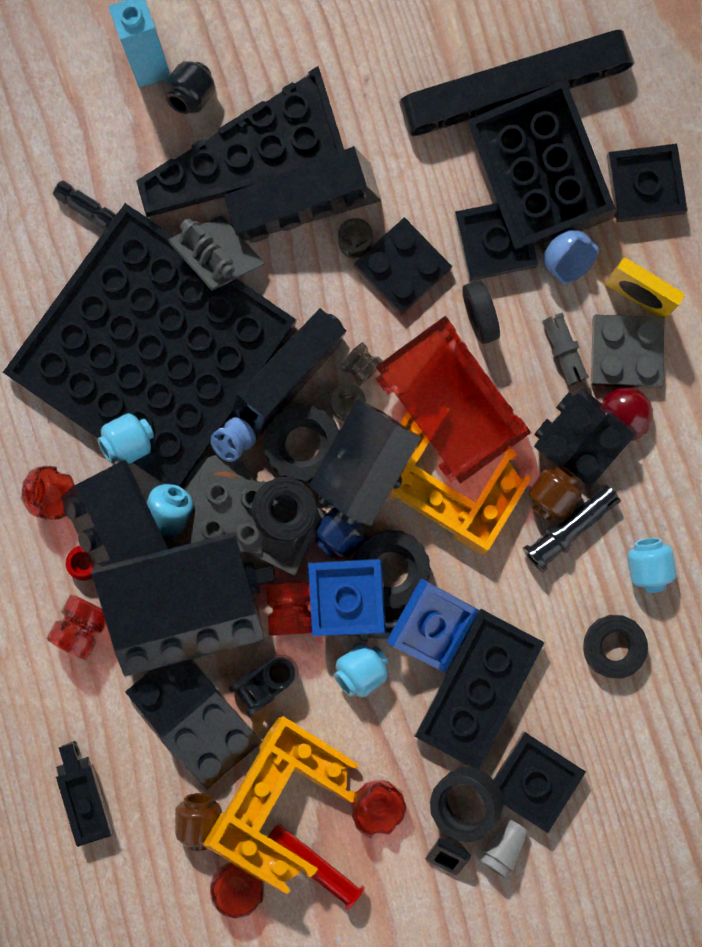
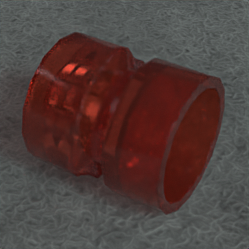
(289, 609)
(81, 614)

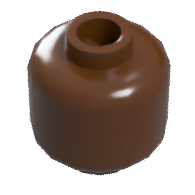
(555, 493)
(196, 819)

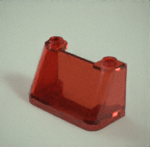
(452, 401)

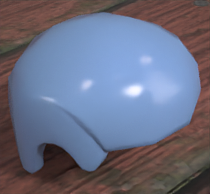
(570, 255)

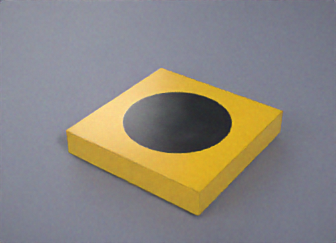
(644, 288)

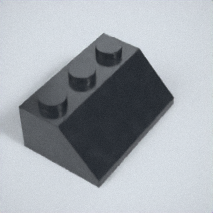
(112, 517)

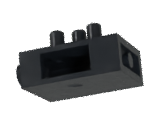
(364, 464)

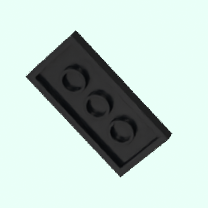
(479, 689)

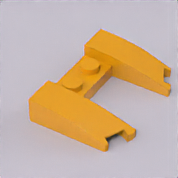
(471, 522)
(237, 830)

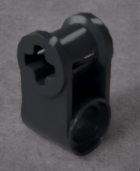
(263, 684)

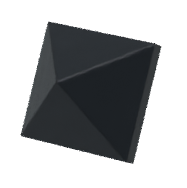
(448, 855)

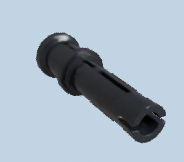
(559, 537)

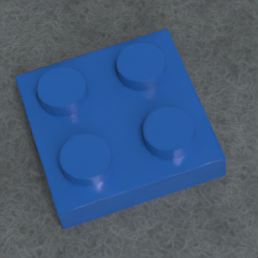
(347, 597)
(432, 625)

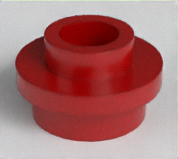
(73, 567)

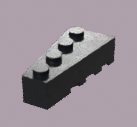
(303, 195)

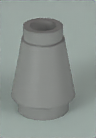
(504, 849)

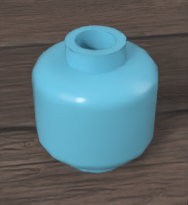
(125, 439)
(170, 508)
(652, 564)
(361, 670)

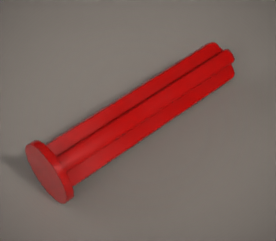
(326, 874)

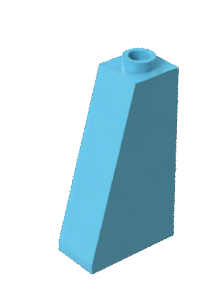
(140, 41)

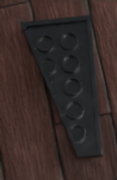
(252, 147)

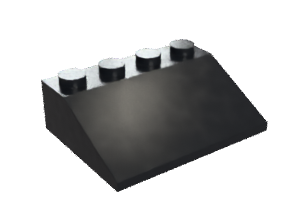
(542, 166)
(178, 604)

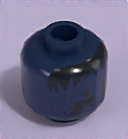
(338, 536)

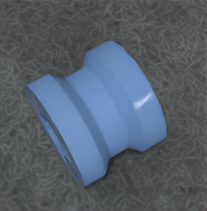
(233, 439)

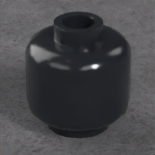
(189, 87)

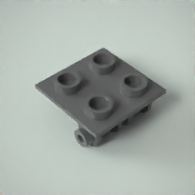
(215, 251)
(225, 508)

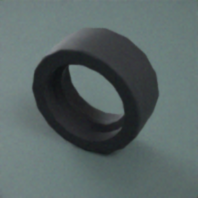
(448, 821)

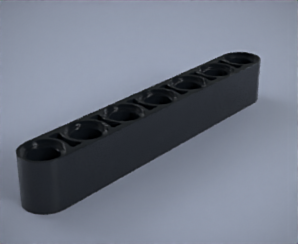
(489, 89)

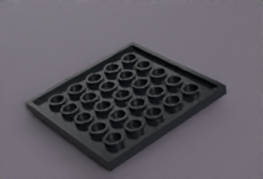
(149, 342)

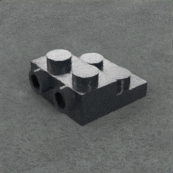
(583, 436)

